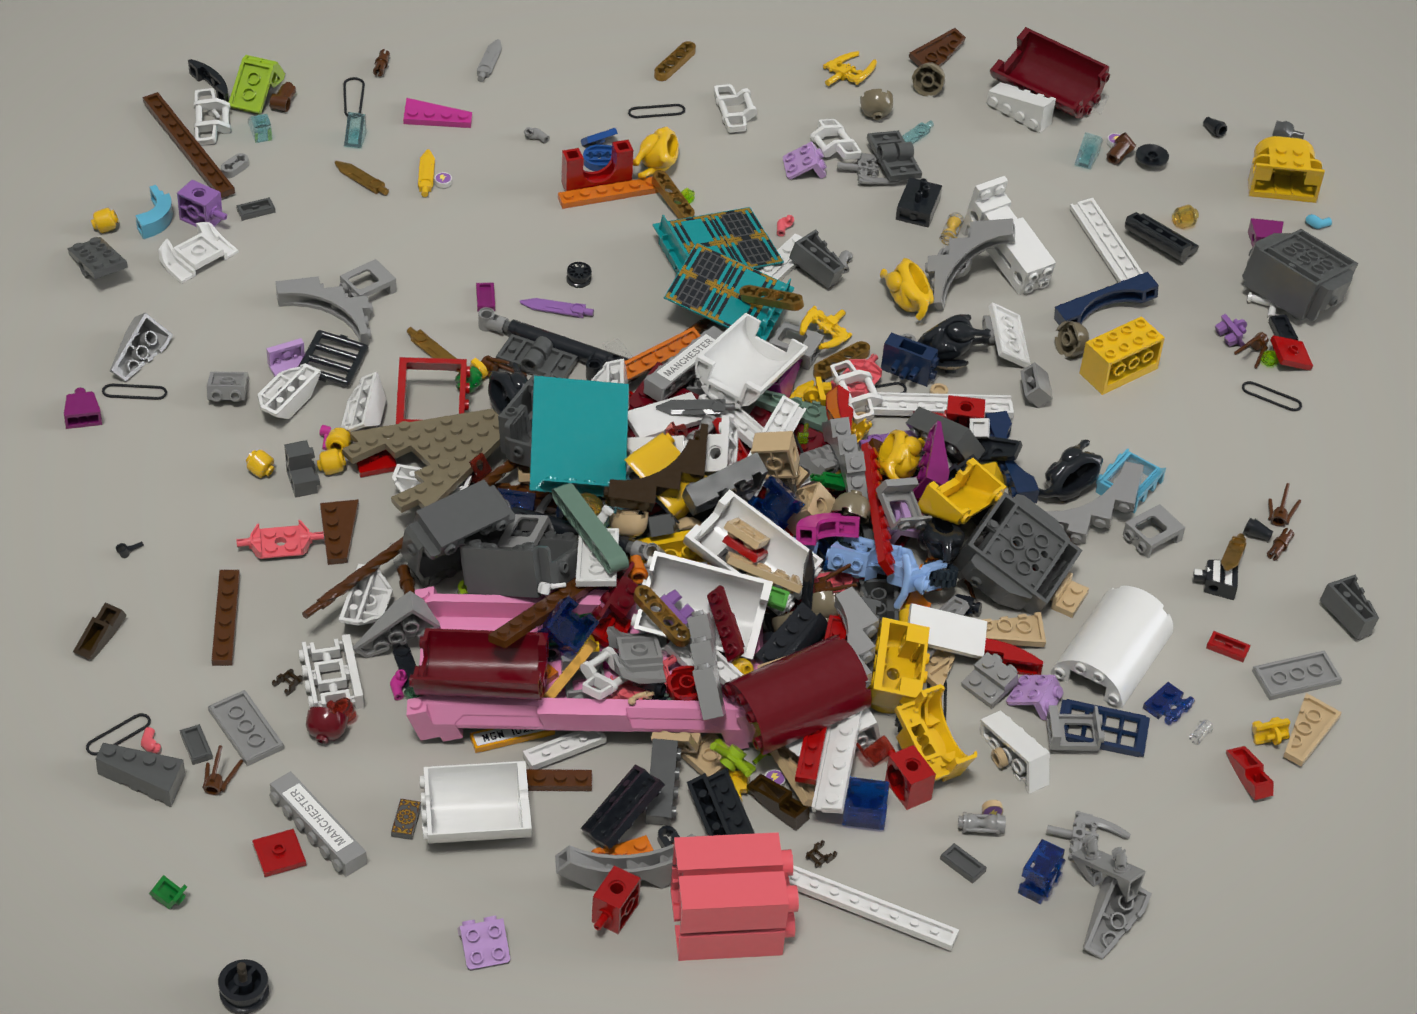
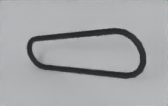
(344, 91)

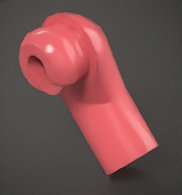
(783, 224)
(148, 742)

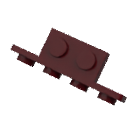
(618, 598)
(726, 624)

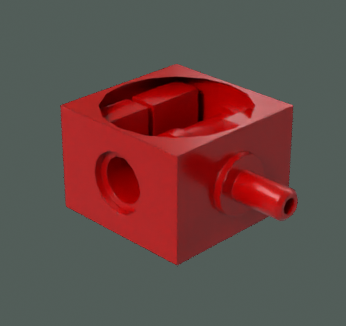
(963, 409)
(910, 777)
(615, 900)

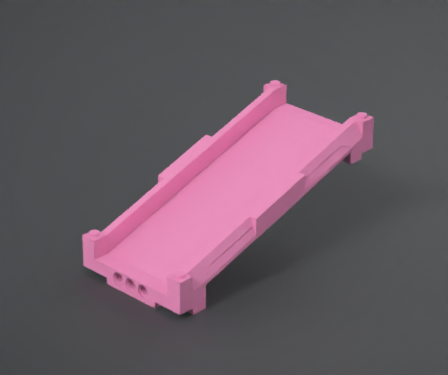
(449, 715)

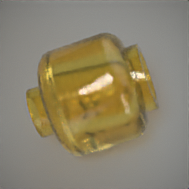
(1185, 216)

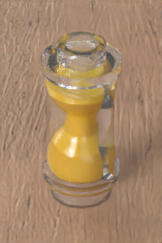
(952, 227)

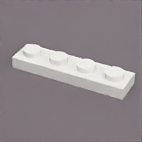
(562, 748)

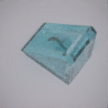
(355, 130)

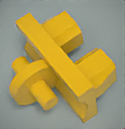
(818, 392)
(1271, 731)

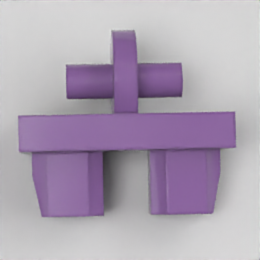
(1235, 329)
(670, 599)

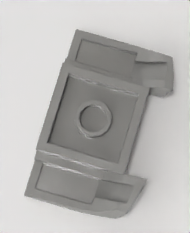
(638, 657)

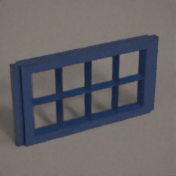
(1140, 734)

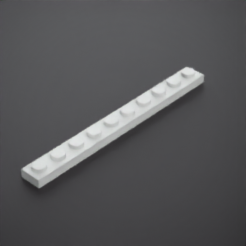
(874, 908)

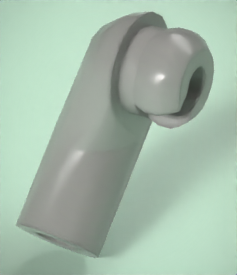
(535, 133)
(844, 257)

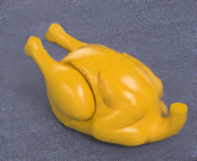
(657, 151)
(909, 287)
(899, 455)

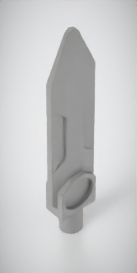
(489, 60)

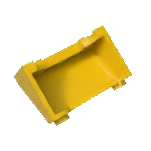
(653, 458)
(963, 495)

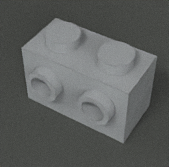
(1036, 385)

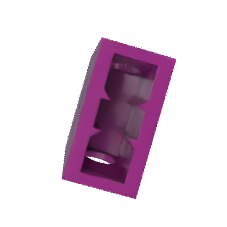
(1262, 228)
(81, 409)

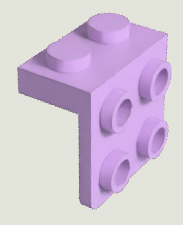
(803, 160)
(285, 356)
(1036, 691)
(484, 942)

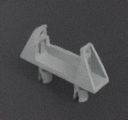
(1116, 866)

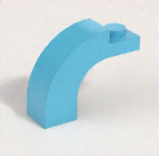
(158, 218)

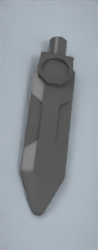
(696, 407)

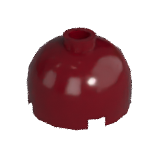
(325, 725)

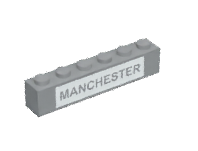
(678, 369)
(318, 824)

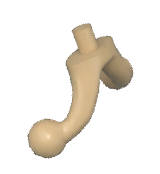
(645, 695)

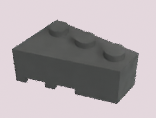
(817, 260)
(1350, 606)

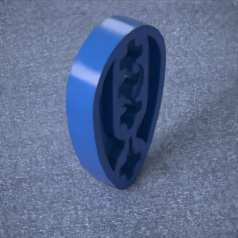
(594, 152)

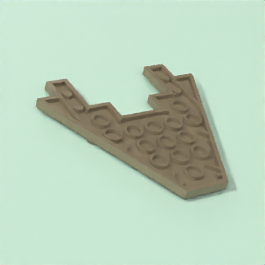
(440, 443)

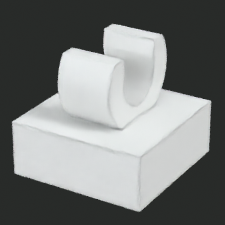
(980, 427)

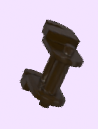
(285, 677)
(824, 858)

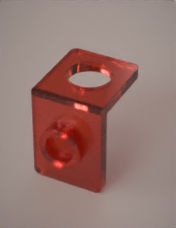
(672, 429)
(479, 475)
(877, 751)

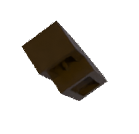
(99, 631)
(779, 801)

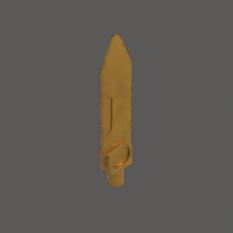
(362, 177)
(428, 344)
(1234, 552)

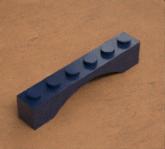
(1135, 289)
(1014, 477)

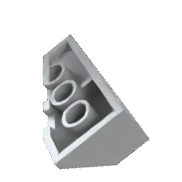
(139, 346)
(400, 622)
(1112, 917)

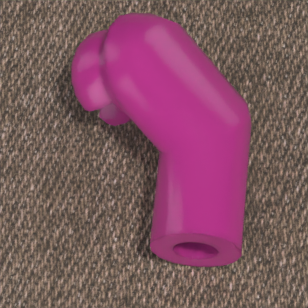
(397, 684)

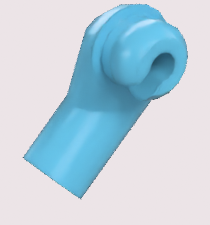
(1317, 222)

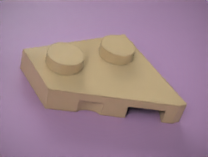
(939, 667)

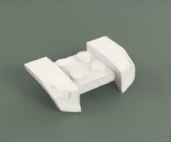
(195, 252)

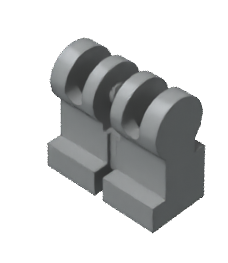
(820, 460)

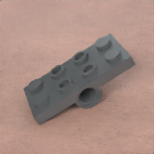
(894, 155)
(97, 258)
(537, 356)

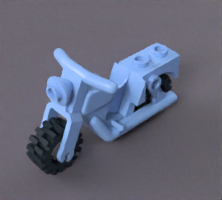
(863, 559)

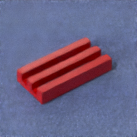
(1226, 647)

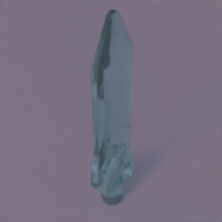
(918, 132)

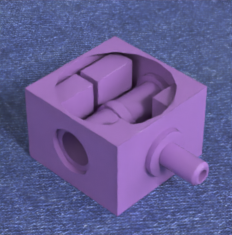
(200, 204)

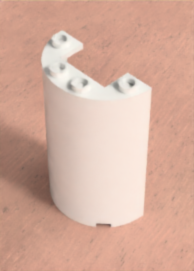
(742, 365)
(783, 549)
(694, 581)
(1117, 642)

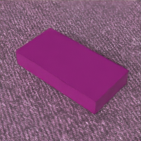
(485, 295)

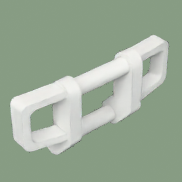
(734, 99)
(211, 125)
(832, 127)
(870, 399)
(598, 680)

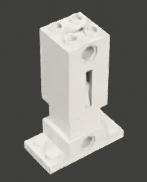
(1026, 260)
(720, 450)

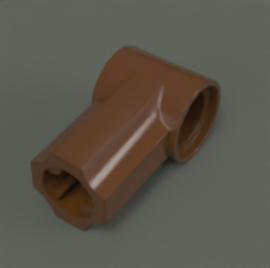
(282, 100)
(1122, 147)

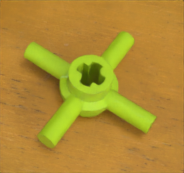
(733, 757)

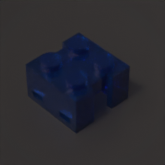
(778, 503)
(567, 628)
(865, 803)
(1046, 871)

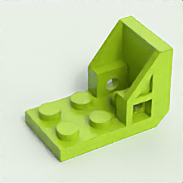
(253, 83)

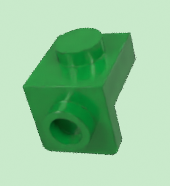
(168, 892)

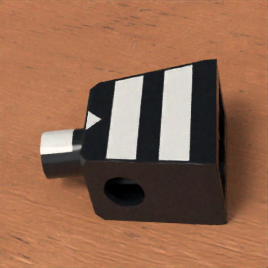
(1217, 580)

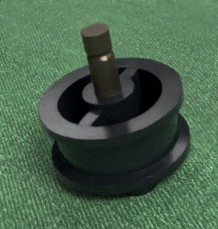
(243, 986)

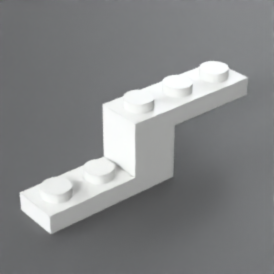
(726, 670)

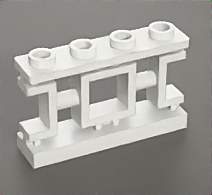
(347, 672)

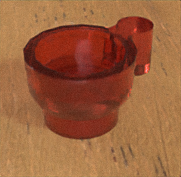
(344, 706)

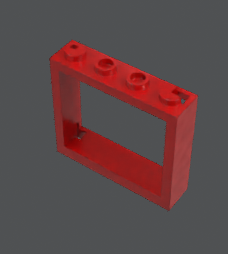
(431, 364)

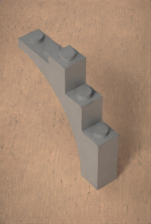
(981, 236)
(332, 300)
(851, 462)
(1099, 512)
(859, 625)
(706, 673)
(592, 868)

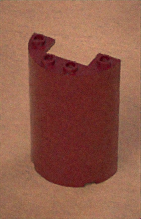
(1055, 72)
(470, 666)
(801, 693)

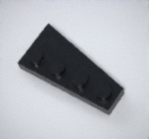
(996, 449)

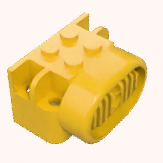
(1285, 170)
(898, 664)

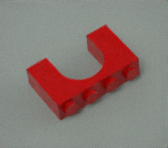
(617, 170)

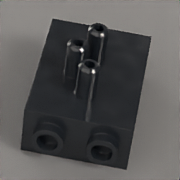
(918, 202)

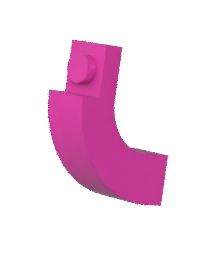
(824, 525)

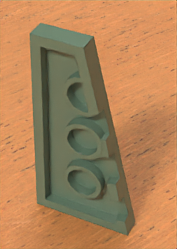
(814, 413)

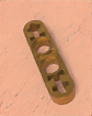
(659, 73)
(661, 182)
(789, 301)
(858, 350)
(665, 614)
(571, 669)

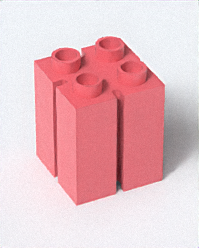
(732, 896)

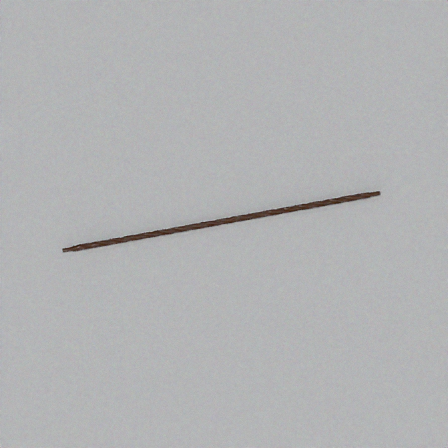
(393, 550)

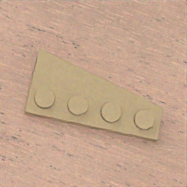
(779, 577)
(1018, 631)
(1310, 728)
(788, 764)

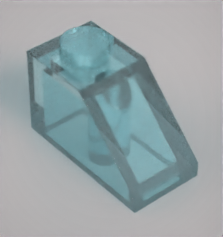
(260, 128)
(1089, 150)

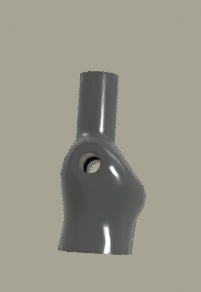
(1286, 129)

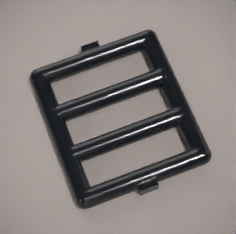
(342, 339)

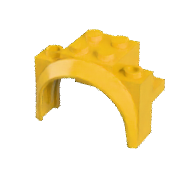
(927, 730)

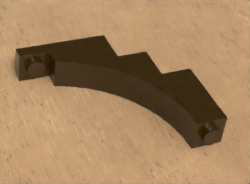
(642, 492)

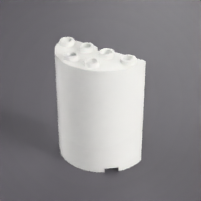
(475, 802)

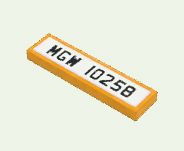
(497, 738)

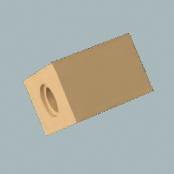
(777, 453)
(817, 501)

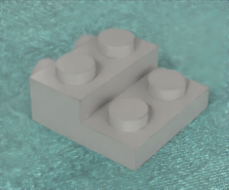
(227, 386)
(990, 679)

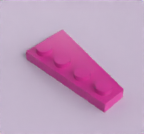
(431, 114)

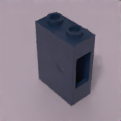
(909, 359)

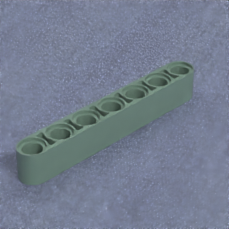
(590, 528)

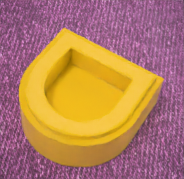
(480, 366)

